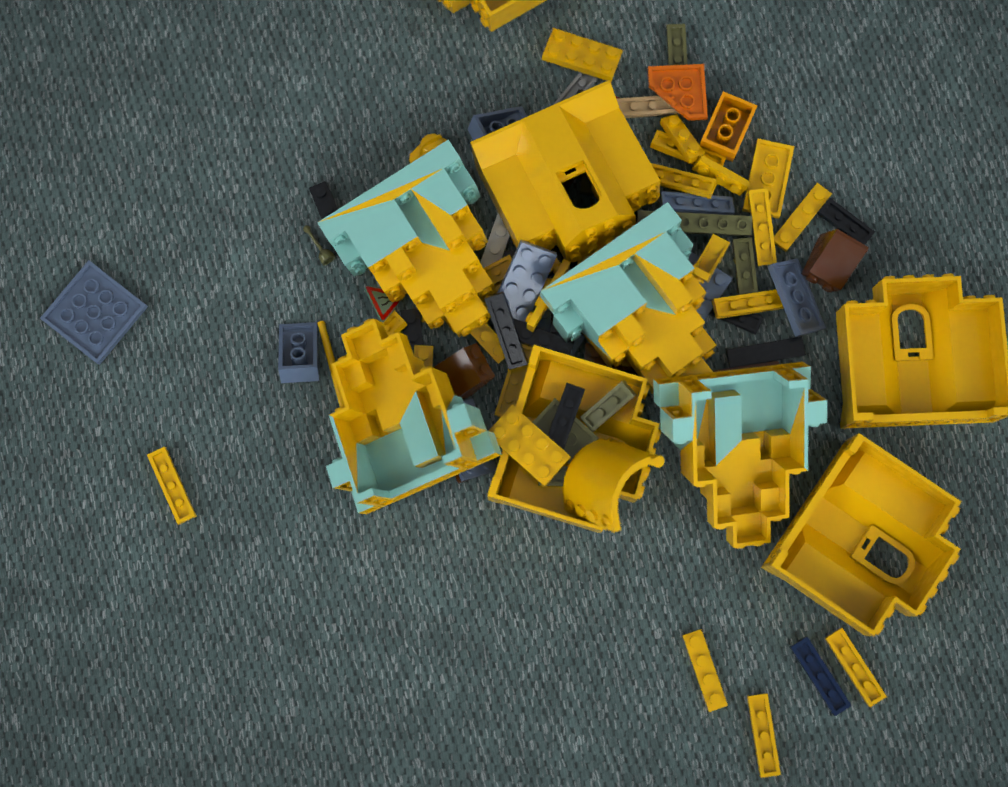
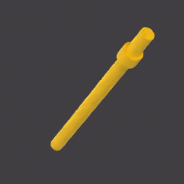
(330, 358)

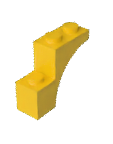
(710, 258)

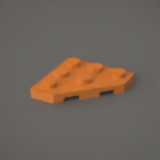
(681, 88)

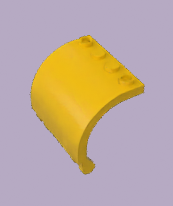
(597, 478)

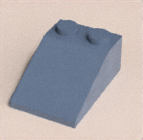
(489, 122)
(298, 352)

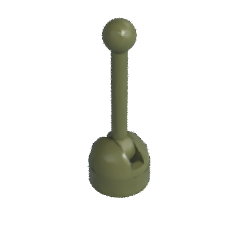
(325, 255)

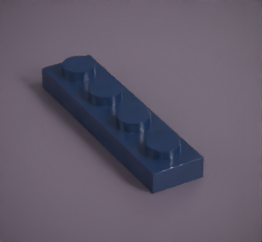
(820, 676)

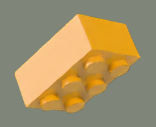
(728, 125)

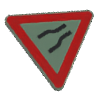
(380, 302)

